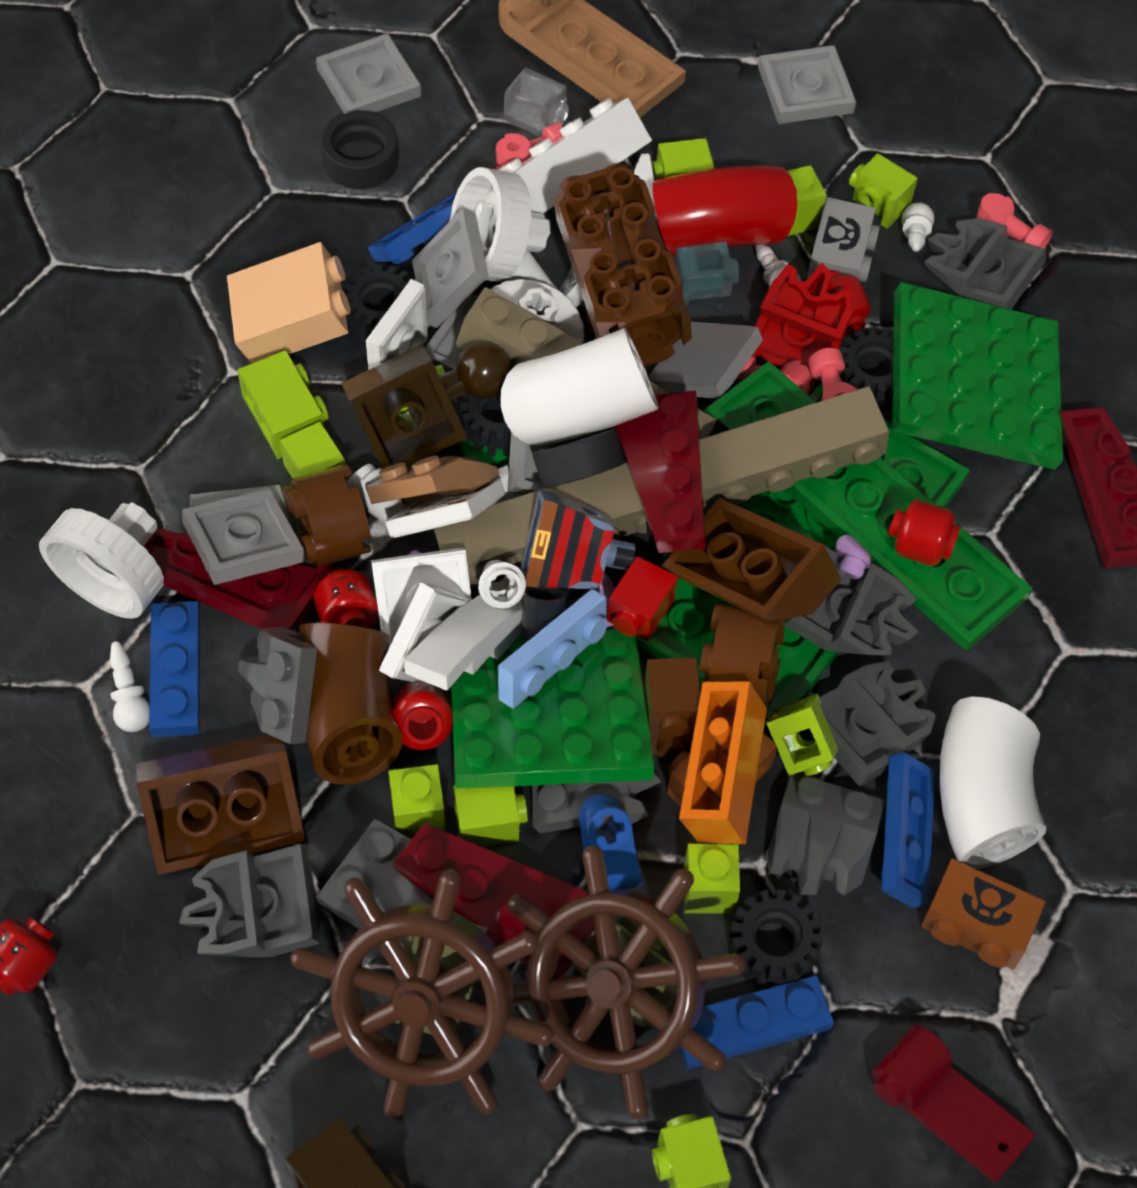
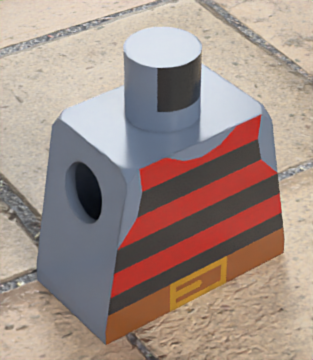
(571, 545)

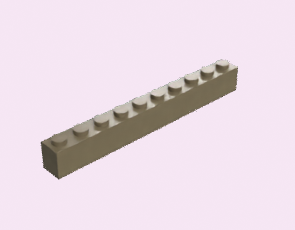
(734, 468)

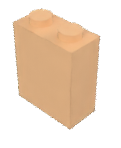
(288, 303)

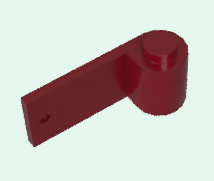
(923, 1083)

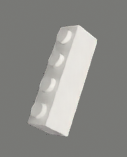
(583, 148)

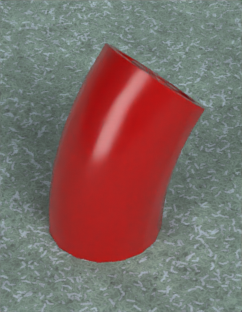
(726, 205)

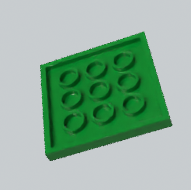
(976, 376)
(575, 730)

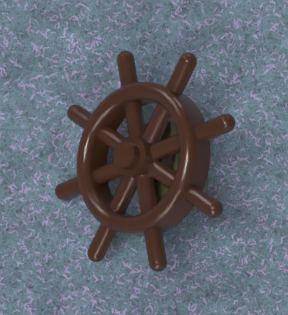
(624, 972)
(428, 995)

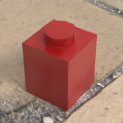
(641, 599)

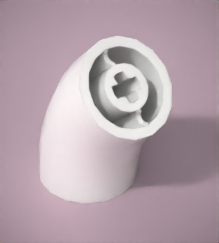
(577, 391)
(989, 782)

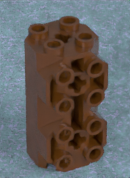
(622, 260)

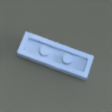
(552, 649)

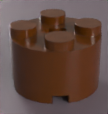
(328, 515)
(743, 650)

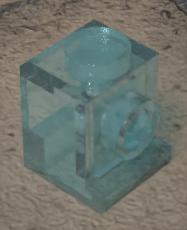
(706, 271)

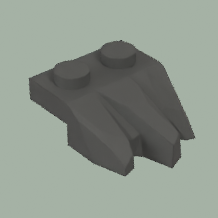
(984, 262)
(859, 614)
(281, 683)
(875, 719)
(558, 805)
(824, 834)
(372, 862)
(255, 904)

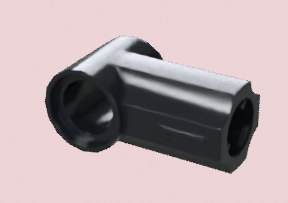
(544, 606)

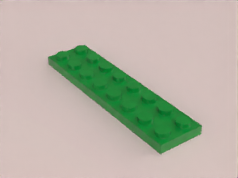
(959, 595)

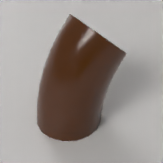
(351, 707)

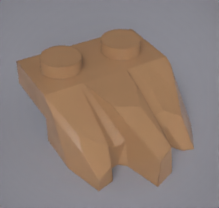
(431, 479)

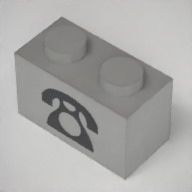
(844, 237)

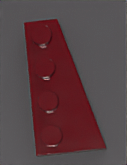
(667, 470)
(487, 885)

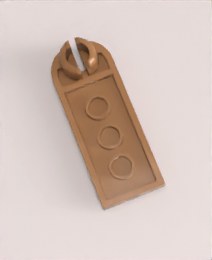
(592, 50)

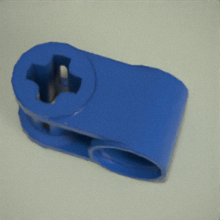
(614, 840)

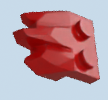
(801, 318)

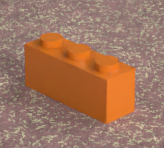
(723, 763)

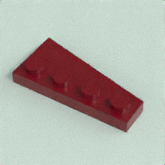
(1105, 482)
(263, 599)

